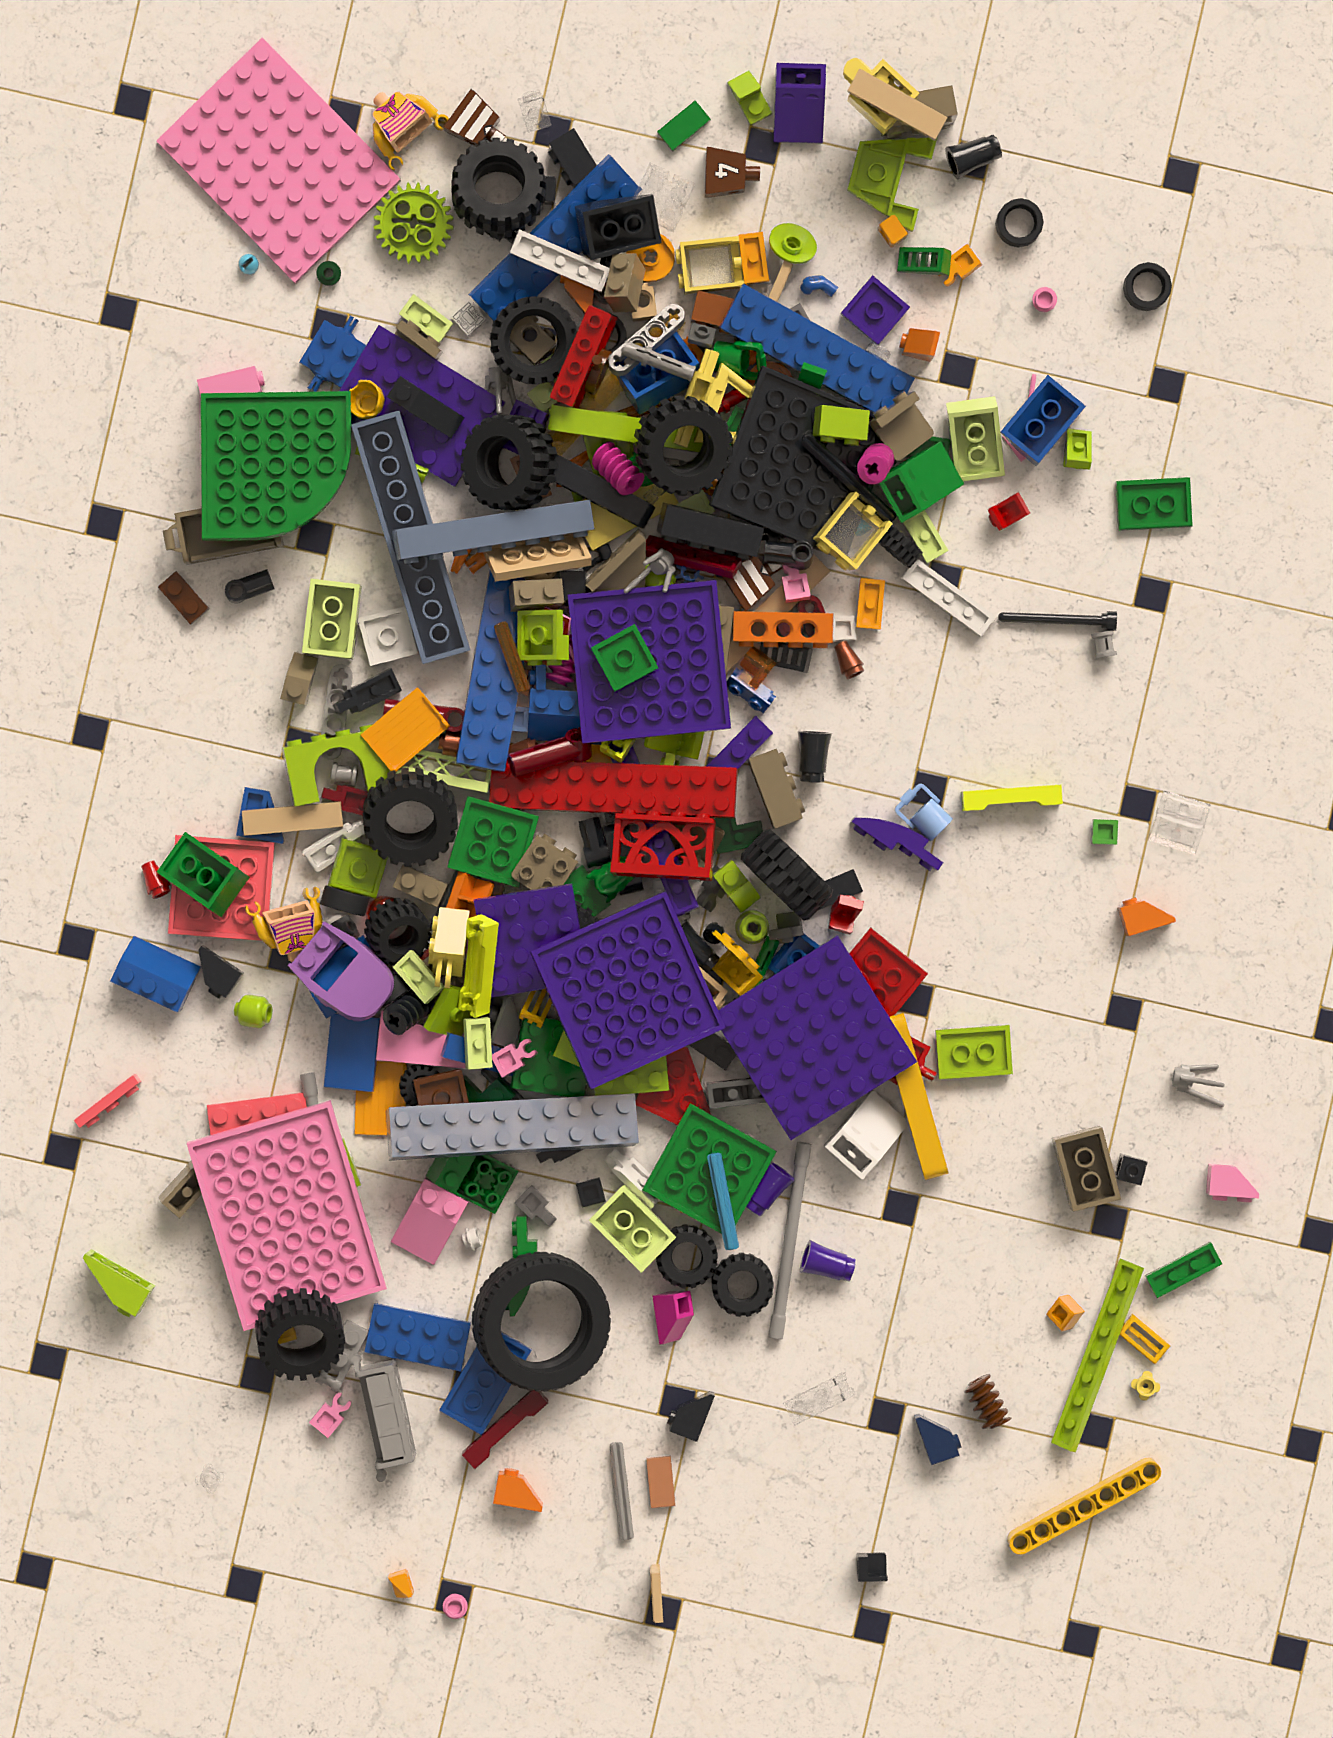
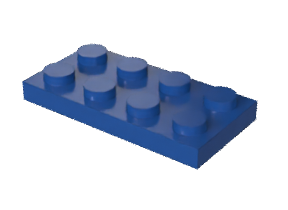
(417, 1337)
(480, 1389)

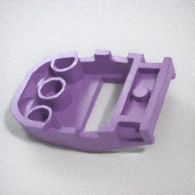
(362, 985)

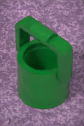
(737, 357)

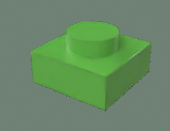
(1104, 831)

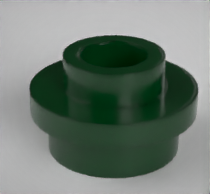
(328, 281)

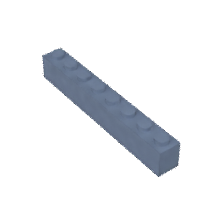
(492, 530)

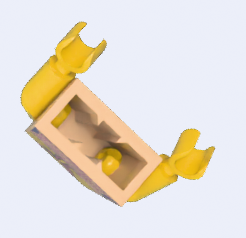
(400, 121)
(289, 926)

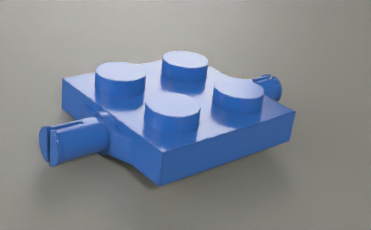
(332, 353)

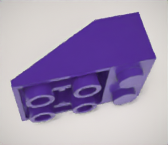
(799, 102)

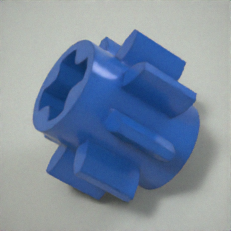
(686, 578)

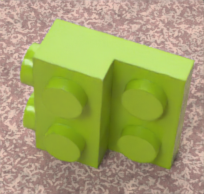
(542, 637)

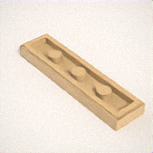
(897, 104)
(292, 818)

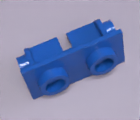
(758, 699)

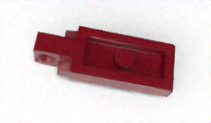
(350, 797)

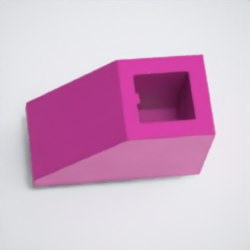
(672, 1314)

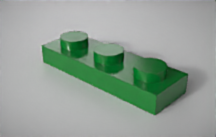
(1183, 1269)

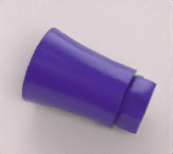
(769, 1189)
(826, 1262)

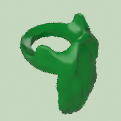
(607, 883)

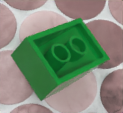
(203, 874)

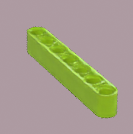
(606, 426)

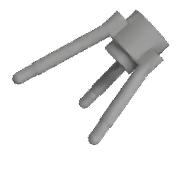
(498, 381)
(659, 564)
(1183, 1077)

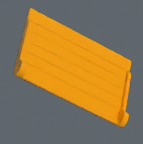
(405, 730)
(372, 1106)

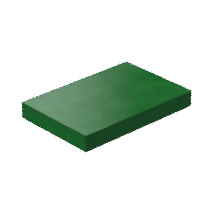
(1154, 503)

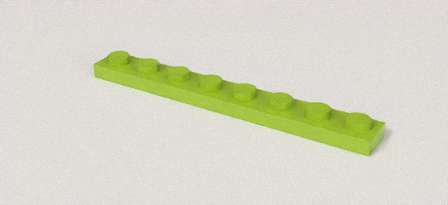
(1097, 1355)

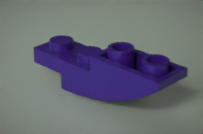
(888, 834)

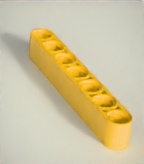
(919, 1111)
(1096, 1506)

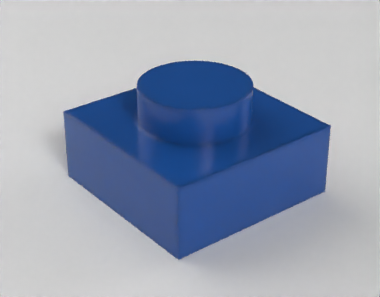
(537, 677)

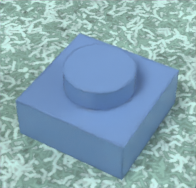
(521, 719)

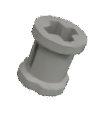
(1104, 644)
(344, 774)

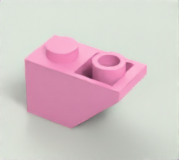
(1229, 1181)

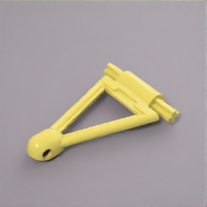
(711, 391)

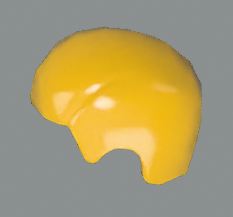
(366, 400)

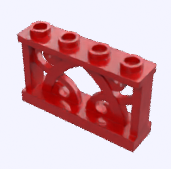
(590, 339)
(636, 868)

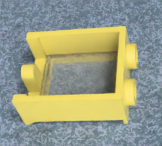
(710, 265)
(851, 533)

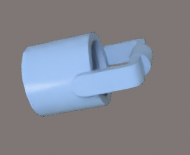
(929, 818)

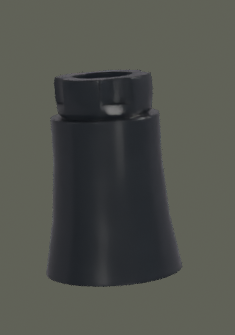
(972, 155)
(813, 755)
(702, 951)

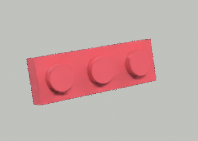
(108, 1102)

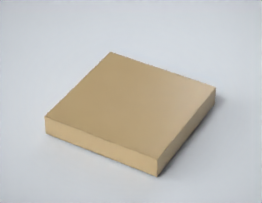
(656, 1593)

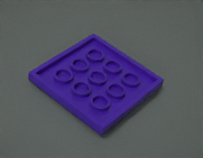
(525, 924)

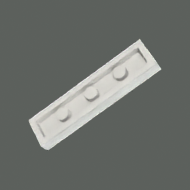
(559, 260)
(948, 597)

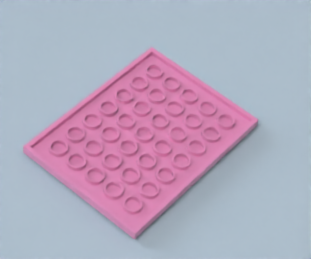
(278, 160)
(286, 1210)

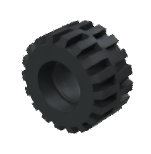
(386, 920)
(702, 1271)
(749, 1305)

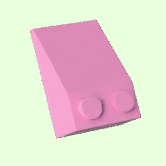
(429, 1221)

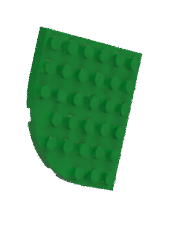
(270, 460)

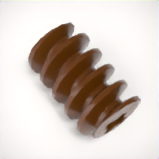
(986, 1402)

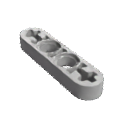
(643, 337)
(329, 711)

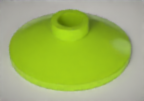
(792, 243)

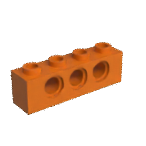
(745, 620)

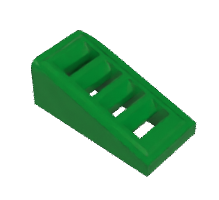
(939, 263)

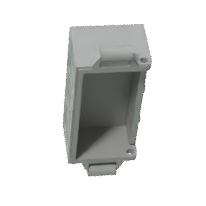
(386, 1413)

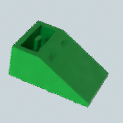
(921, 481)
(475, 1178)

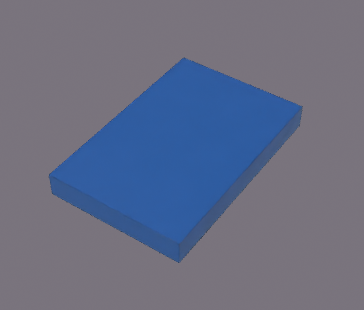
(352, 1053)

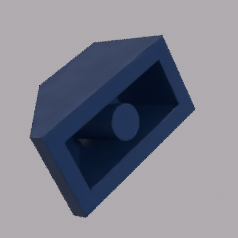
(937, 1440)

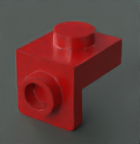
(1008, 511)
(844, 913)

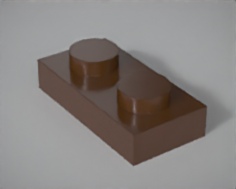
(183, 597)

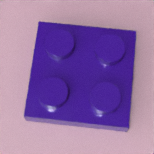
(875, 310)

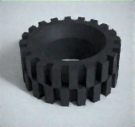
(502, 328)
(295, 1311)

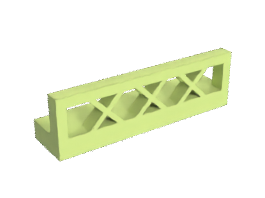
(450, 780)

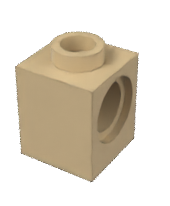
(648, 312)

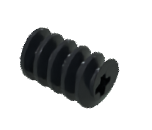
(406, 1012)

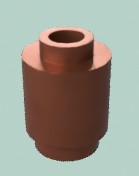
(449, 743)

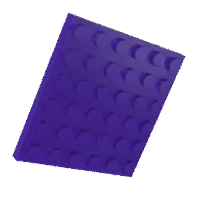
(686, 644)
(627, 990)
(814, 1038)

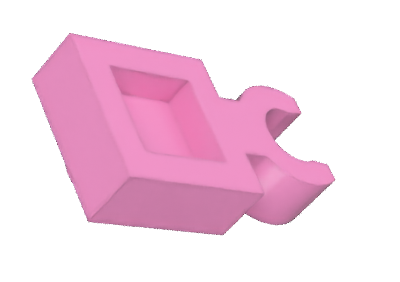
(795, 585)
(510, 1059)
(328, 1417)

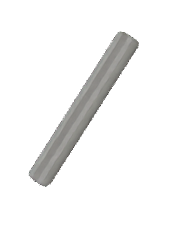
(621, 1490)

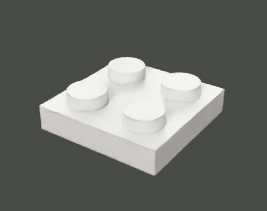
(388, 636)

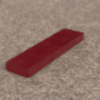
(695, 558)

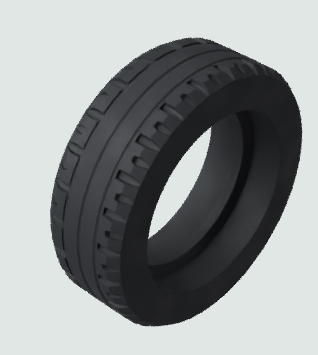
(577, 1357)

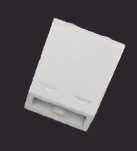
(866, 1134)

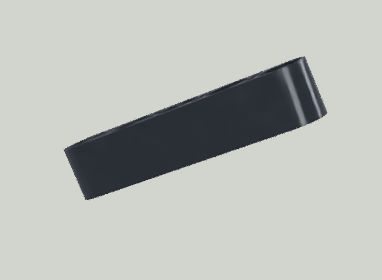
(602, 493)

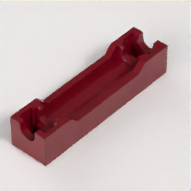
(480, 1448)

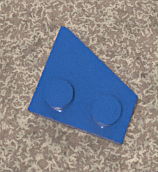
(257, 799)

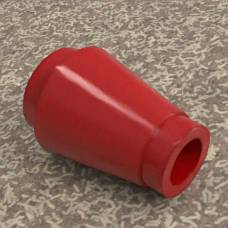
(155, 883)

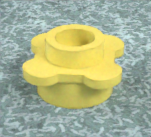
(1144, 1393)

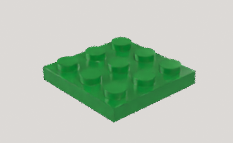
(491, 840)
(544, 1071)

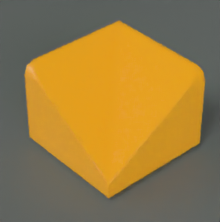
(892, 231)
(1065, 1312)
(401, 1584)

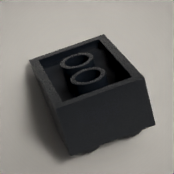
(617, 225)

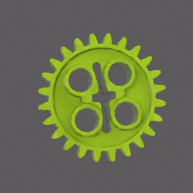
(417, 200)

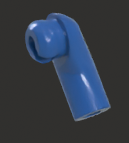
(818, 282)

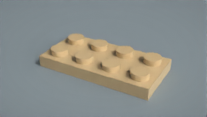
(537, 558)

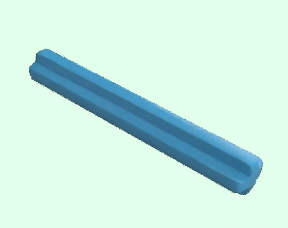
(723, 1201)

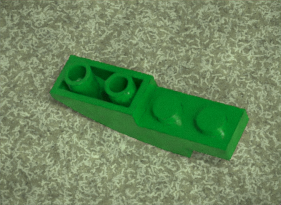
(524, 1245)

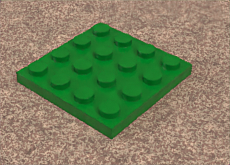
(683, 1171)

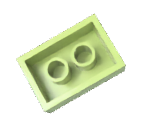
(331, 619)

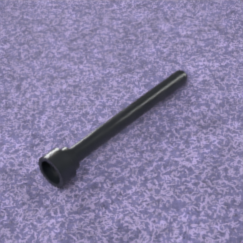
(1106, 620)

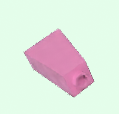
(413, 1047)

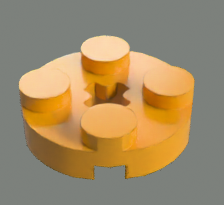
(664, 260)

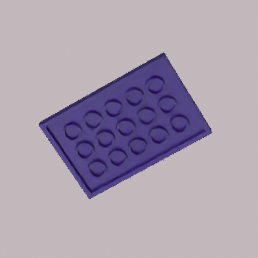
(390, 357)

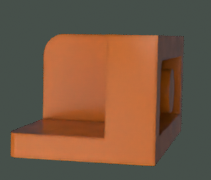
(466, 890)

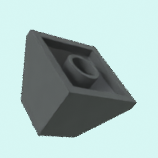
(503, 1020)

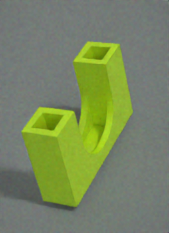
(302, 757)

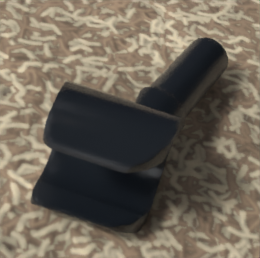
(604, 553)

